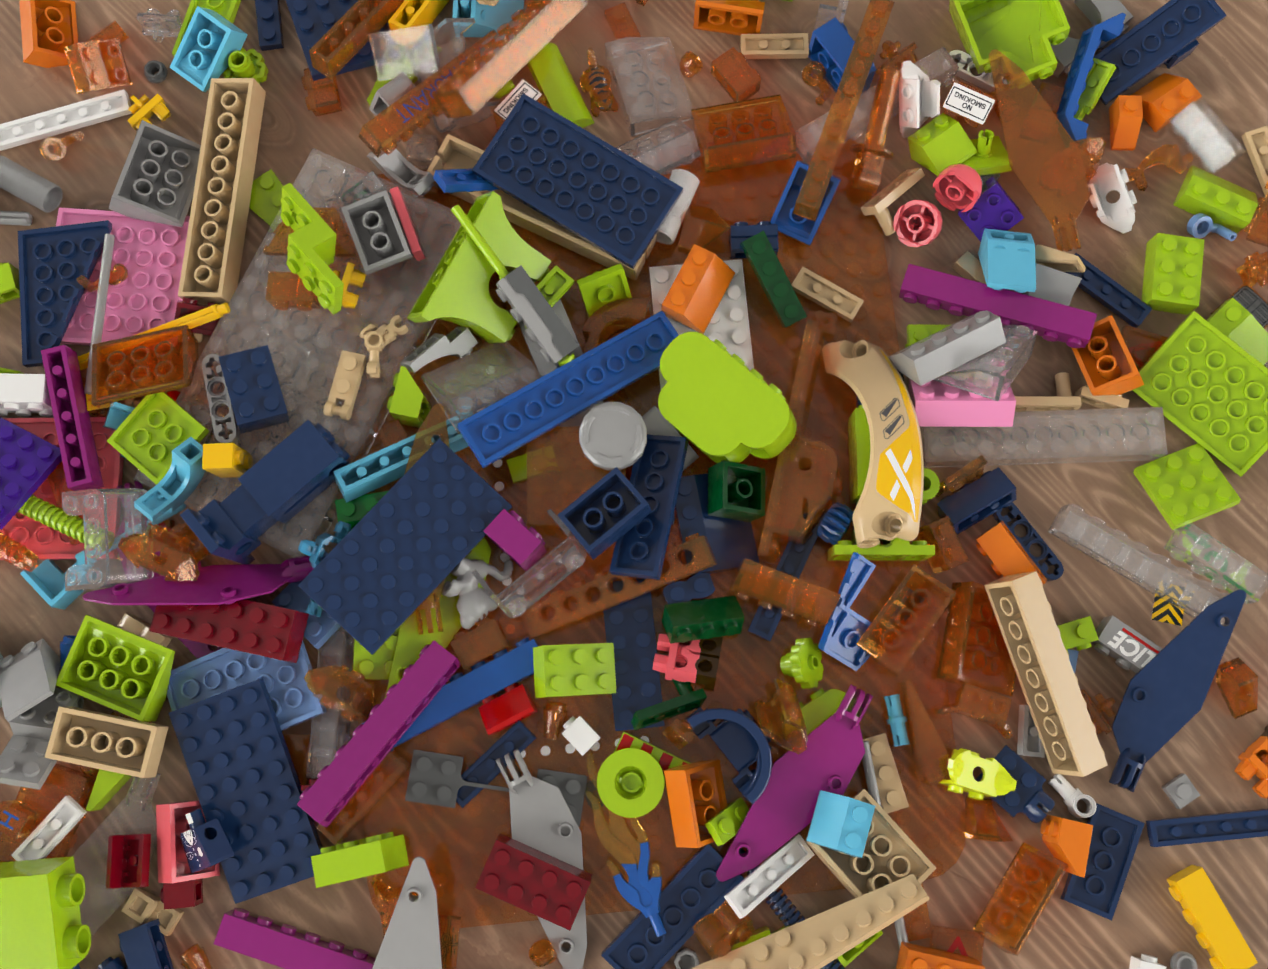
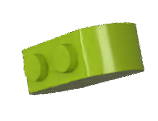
(820, 707)

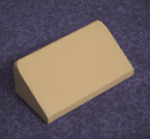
(969, 268)

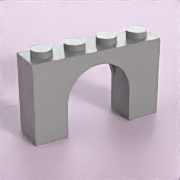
(1097, 12)

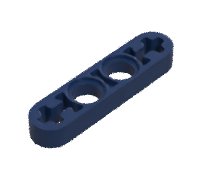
(1030, 538)

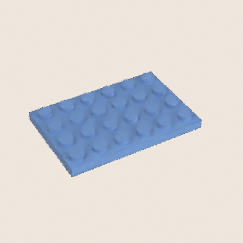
(232, 668)

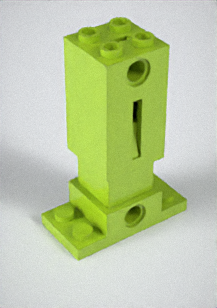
(859, 460)

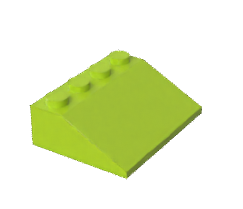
(118, 669)

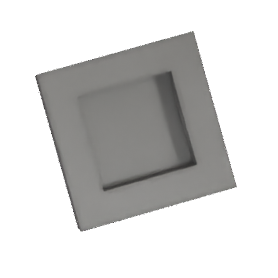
(1180, 791)

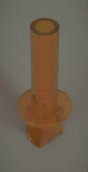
(871, 152)

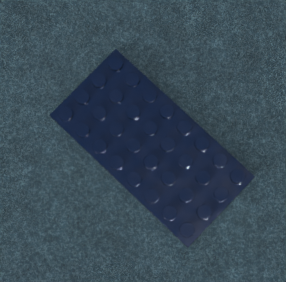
(578, 180)
(404, 547)
(250, 787)

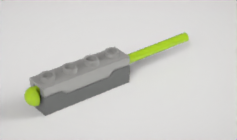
(527, 302)

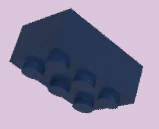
(254, 389)
(605, 513)

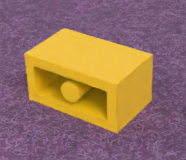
(226, 460)

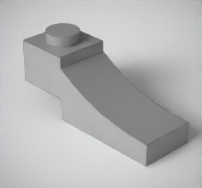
(456, 343)

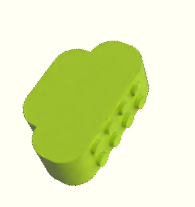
(722, 402)

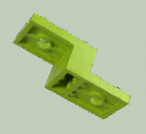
(311, 249)

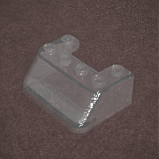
(106, 519)

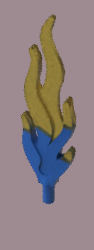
(632, 855)

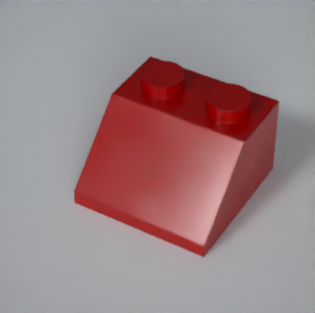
(506, 709)

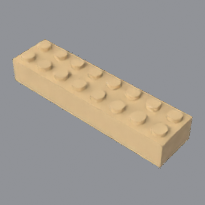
(1046, 674)

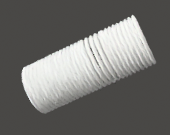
(669, 229)

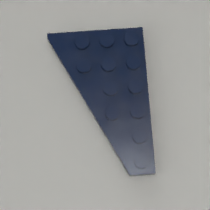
(48, 284)

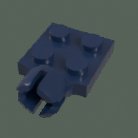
(1028, 788)

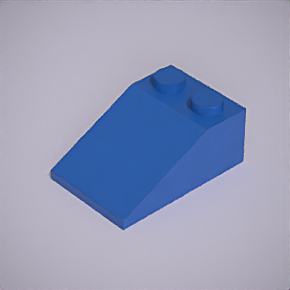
(794, 225)

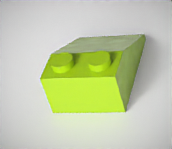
(1241, 328)

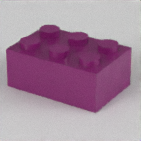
(515, 540)

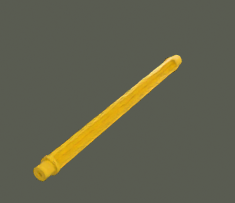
(192, 320)

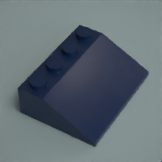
(728, 538)

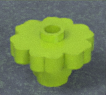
(246, 65)
(803, 663)

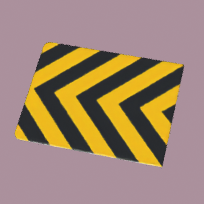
(1166, 612)

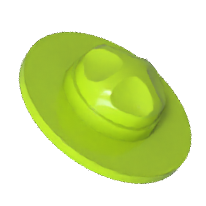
(630, 782)

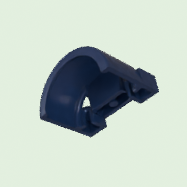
(740, 743)

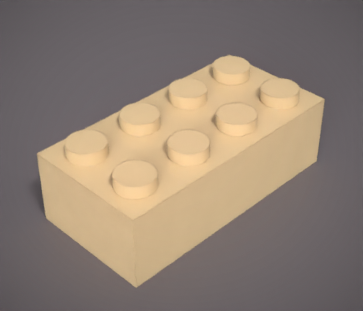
(106, 742)

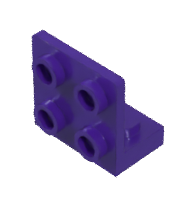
(992, 211)

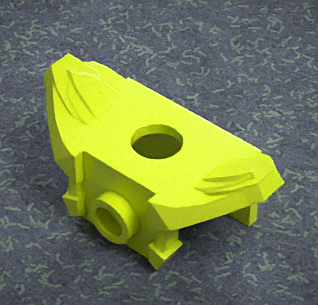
(995, 778)

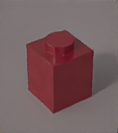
(182, 894)

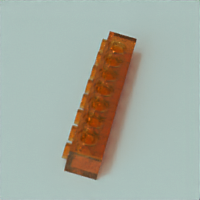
(539, 624)

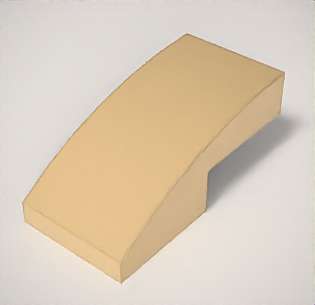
(147, 907)

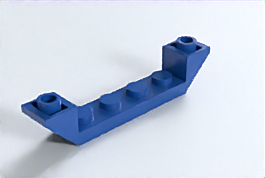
(1081, 65)

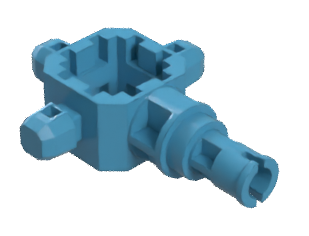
(316, 551)

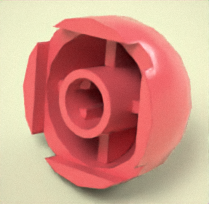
(958, 187)
(917, 223)

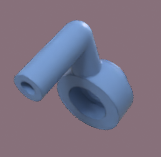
(1201, 225)

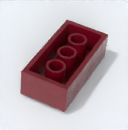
(534, 881)

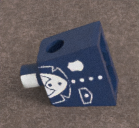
(204, 842)

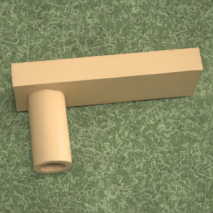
(879, 203)
(1063, 400)

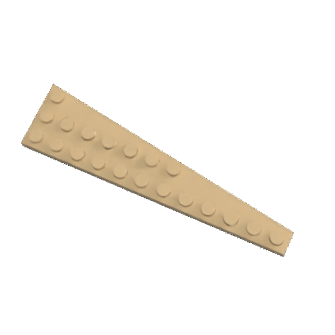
(827, 934)

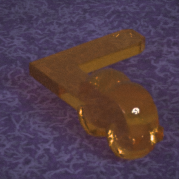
(117, 275)

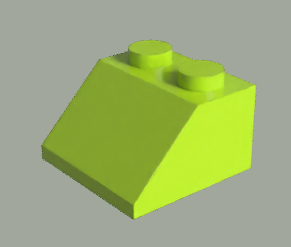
(940, 144)

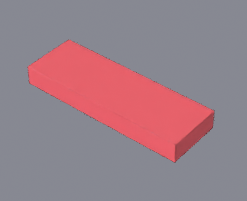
(407, 223)

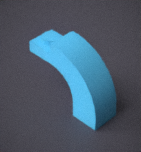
(177, 484)

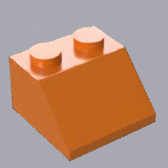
(1165, 99)
(1068, 842)

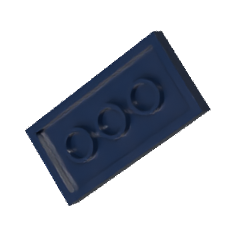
(1108, 862)

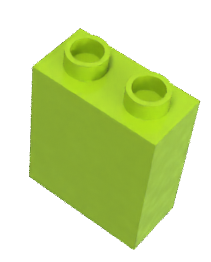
(42, 914)

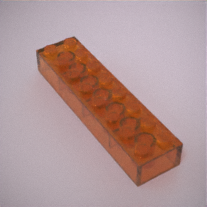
(504, 55)

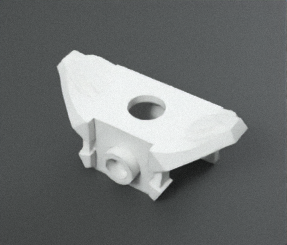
(917, 98)
(1116, 215)

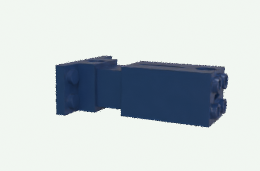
(269, 493)

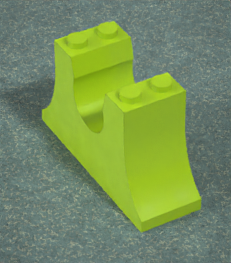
(461, 280)

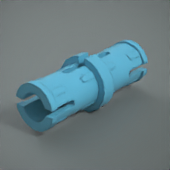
(896, 720)

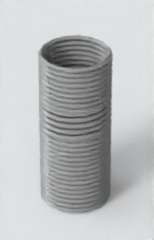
(29, 186)

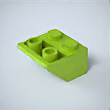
(408, 401)

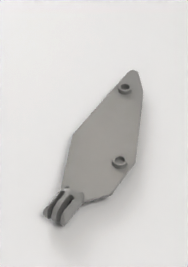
(546, 824)
(413, 931)

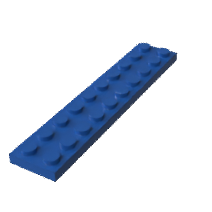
(567, 390)

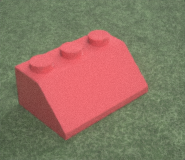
(171, 856)

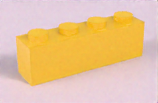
(416, 13)
(1210, 919)

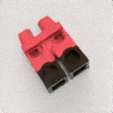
(689, 661)

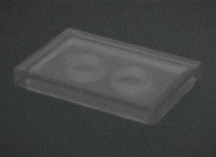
(406, 51)

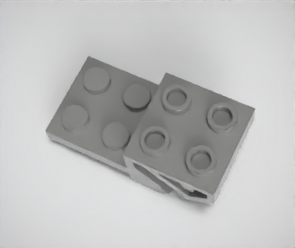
(24, 756)

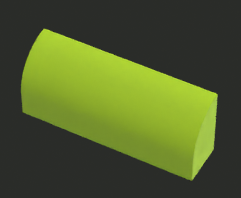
(559, 86)

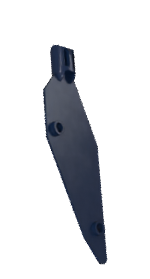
(1171, 688)

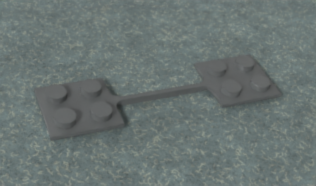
(437, 778)

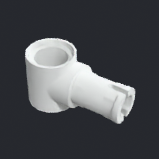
(1072, 796)

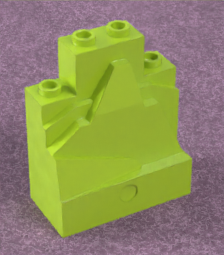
(1015, 28)

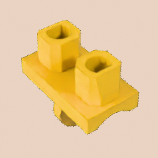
(154, 106)
(352, 277)

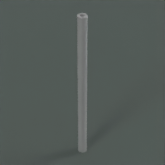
(100, 303)

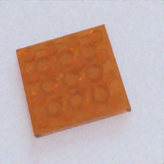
(557, 474)

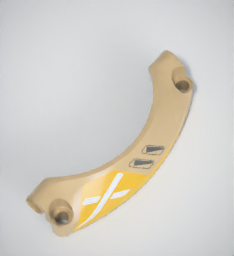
(895, 476)

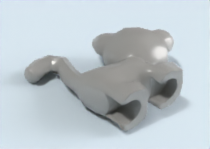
(473, 601)

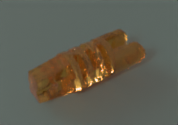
(17, 554)

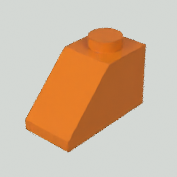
(1125, 122)

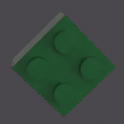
(736, 491)

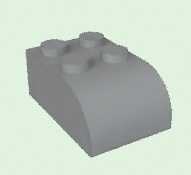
(377, 232)

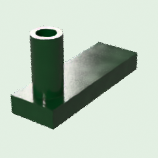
(684, 703)

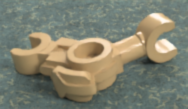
(377, 339)

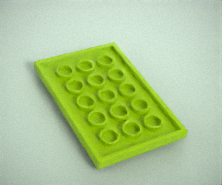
(1210, 392)

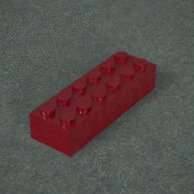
(236, 626)

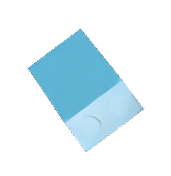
(206, 47)

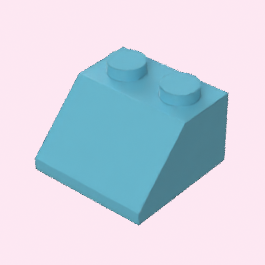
(841, 823)

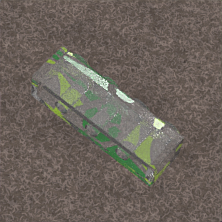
(1217, 562)

